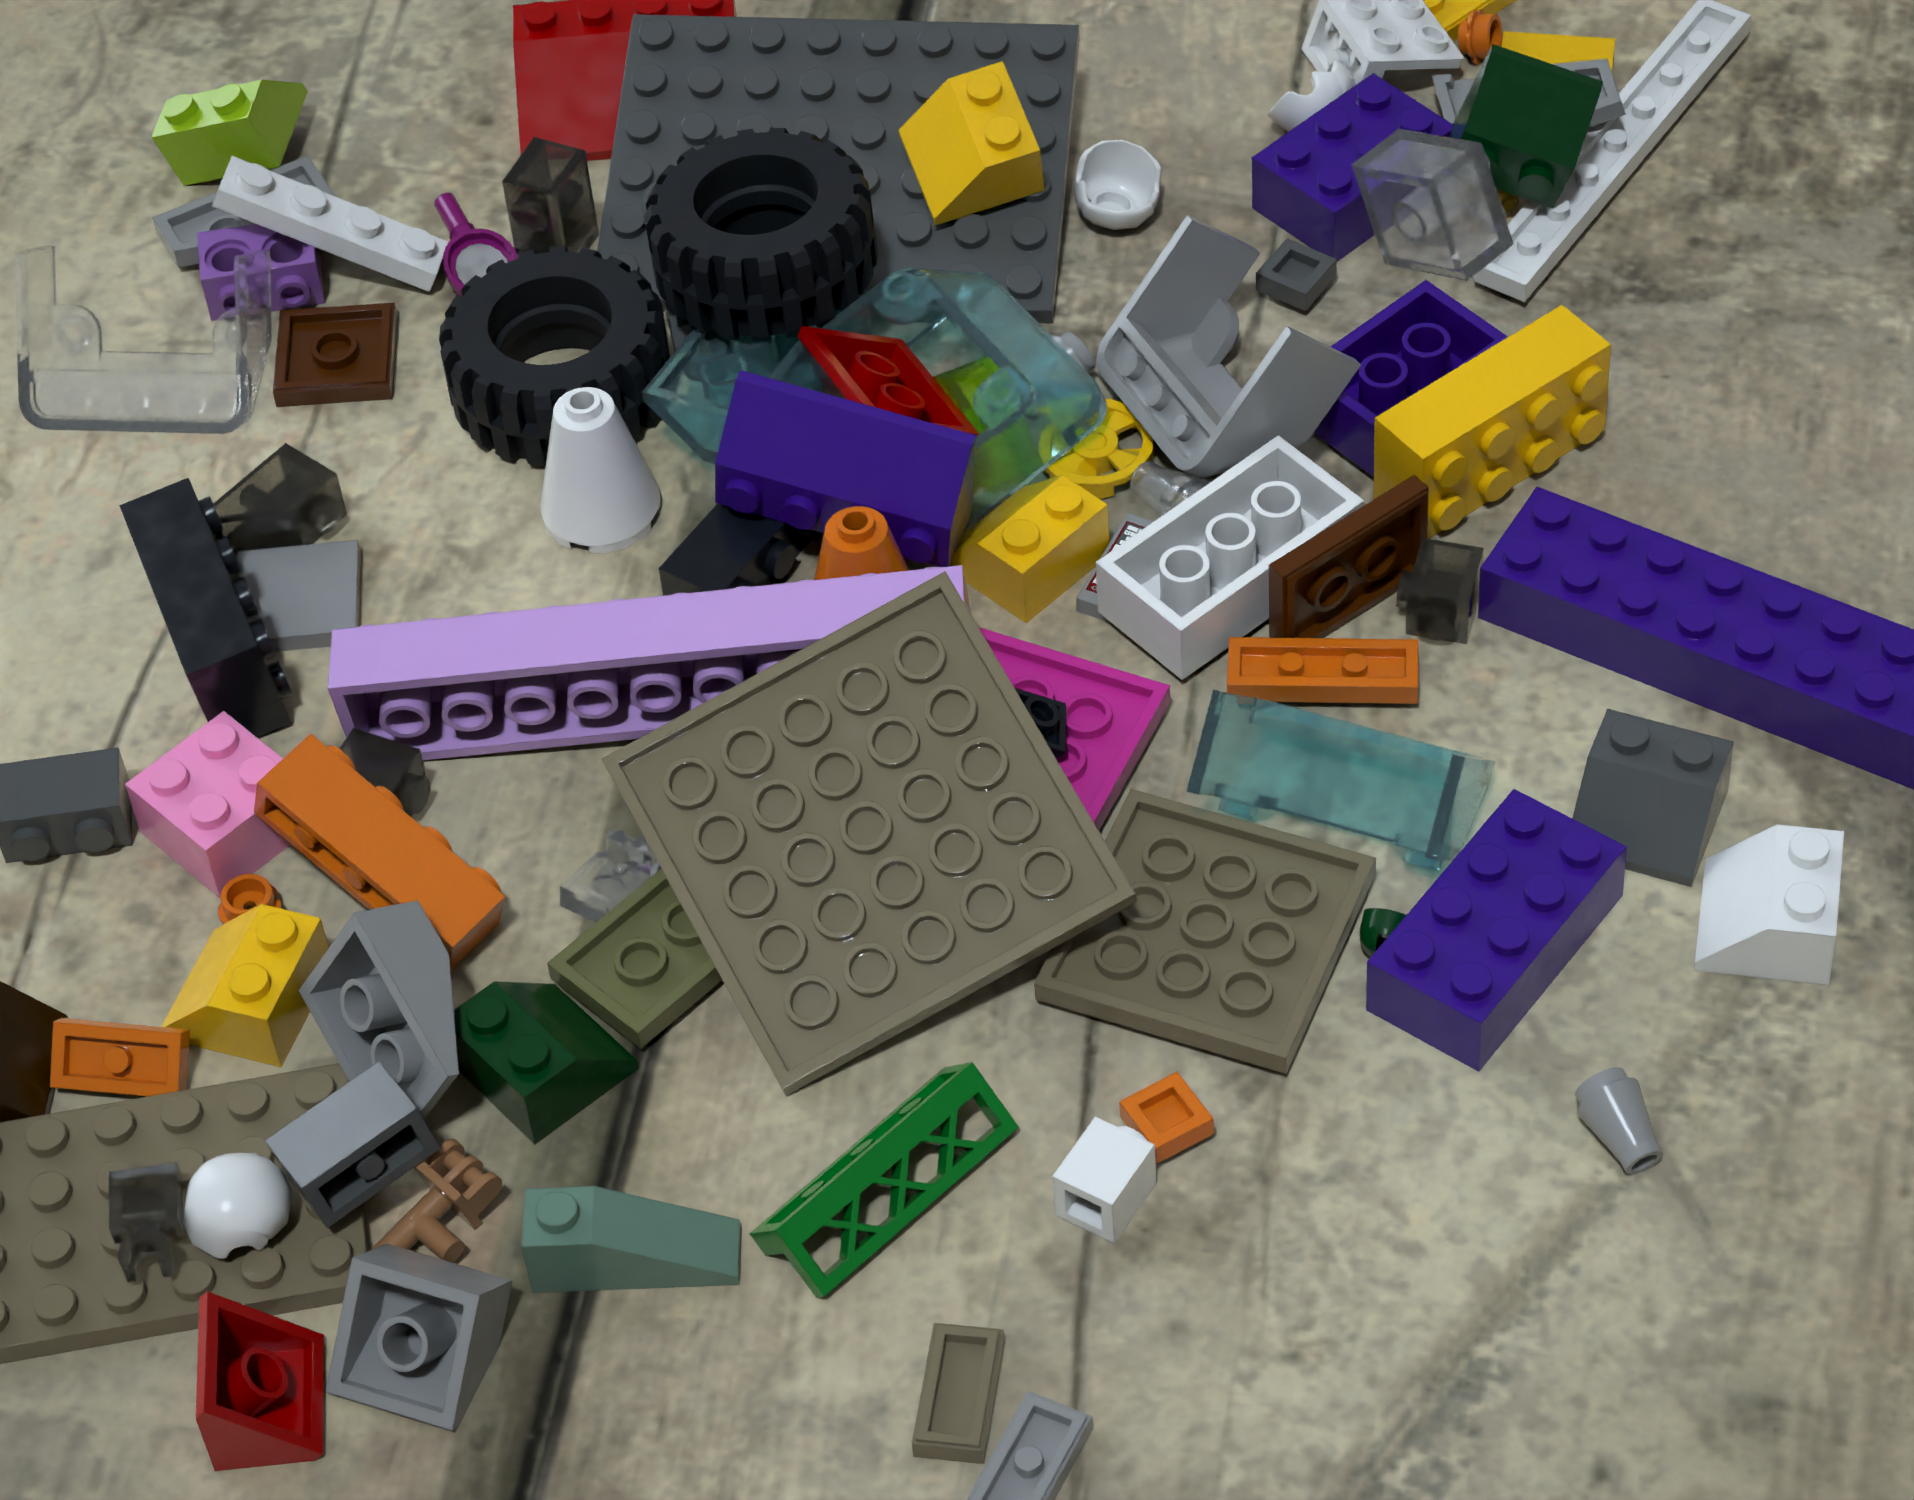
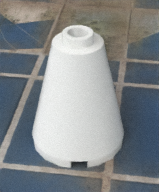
(595, 476)

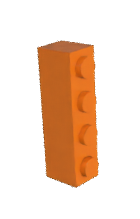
(374, 846)

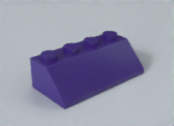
(814, 453)

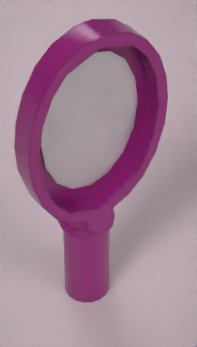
(469, 248)

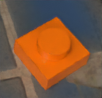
(1167, 1116)

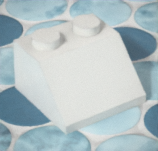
(1772, 906)

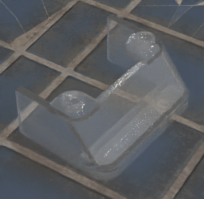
(77, 386)

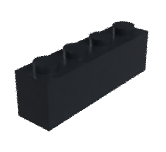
(733, 552)

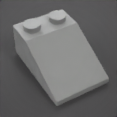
(389, 1000)

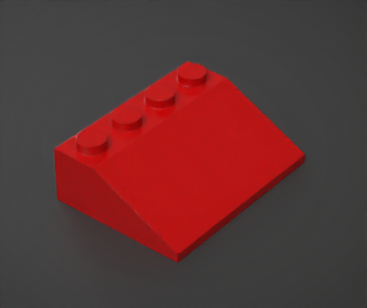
(574, 65)

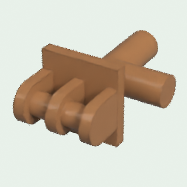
(454, 1184)

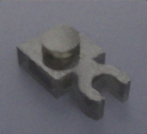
(143, 1212)

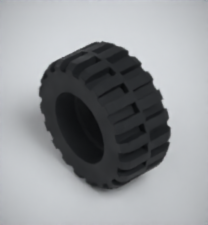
(761, 234)
(539, 307)

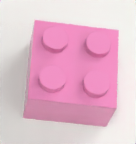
(202, 803)

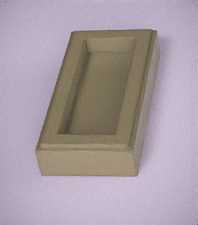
(958, 1393)

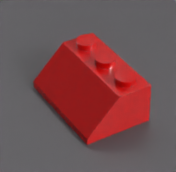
(880, 375)

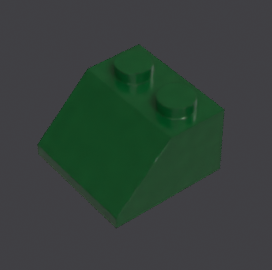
(1528, 122)
(536, 1054)

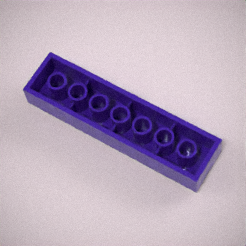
(1707, 631)

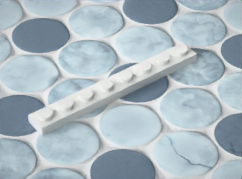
(1618, 146)

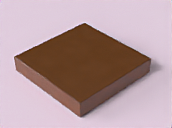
(335, 354)

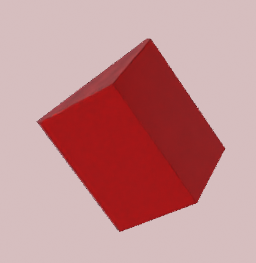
(257, 1386)

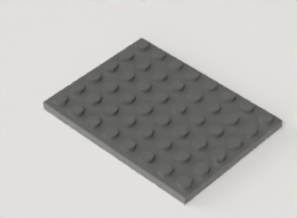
(857, 89)

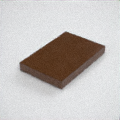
(1348, 564)

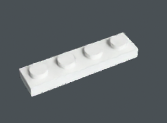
(330, 223)

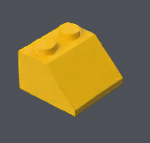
(972, 145)
(1035, 545)
(247, 985)

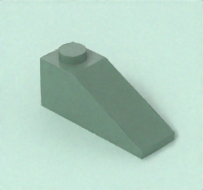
(623, 1241)

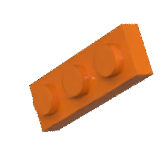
(1324, 669)

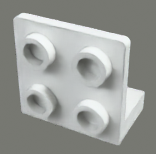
(1378, 37)

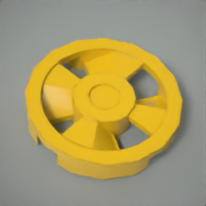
(1101, 453)

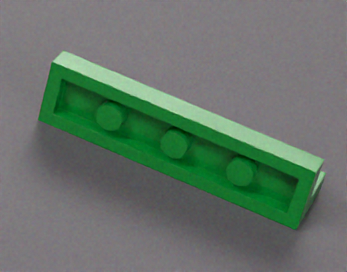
(871, 1157)

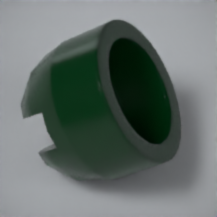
(1377, 926)

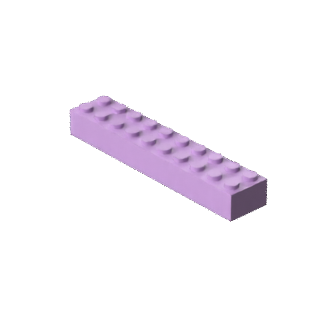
(584, 667)

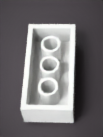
(1206, 561)

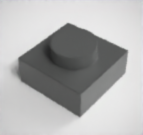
(1296, 274)

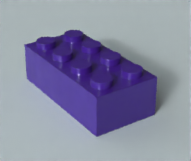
(1495, 929)

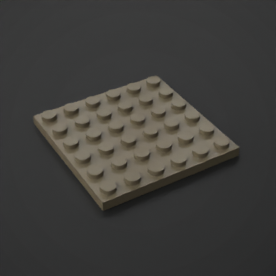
(868, 832)

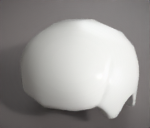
(1327, 86)
(1117, 184)
(236, 1203)

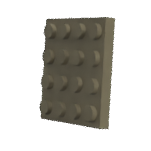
(1223, 936)

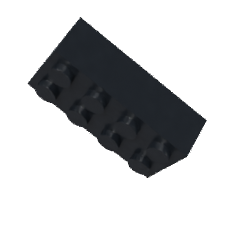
(207, 609)

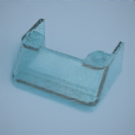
(1031, 405)
(1339, 775)

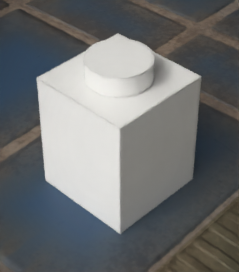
(1105, 1179)

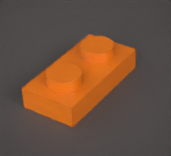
(118, 1057)

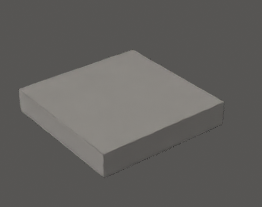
(304, 591)

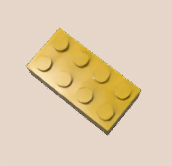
(1497, 418)

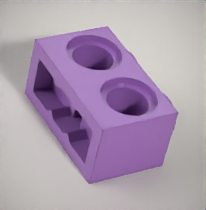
(294, 267)

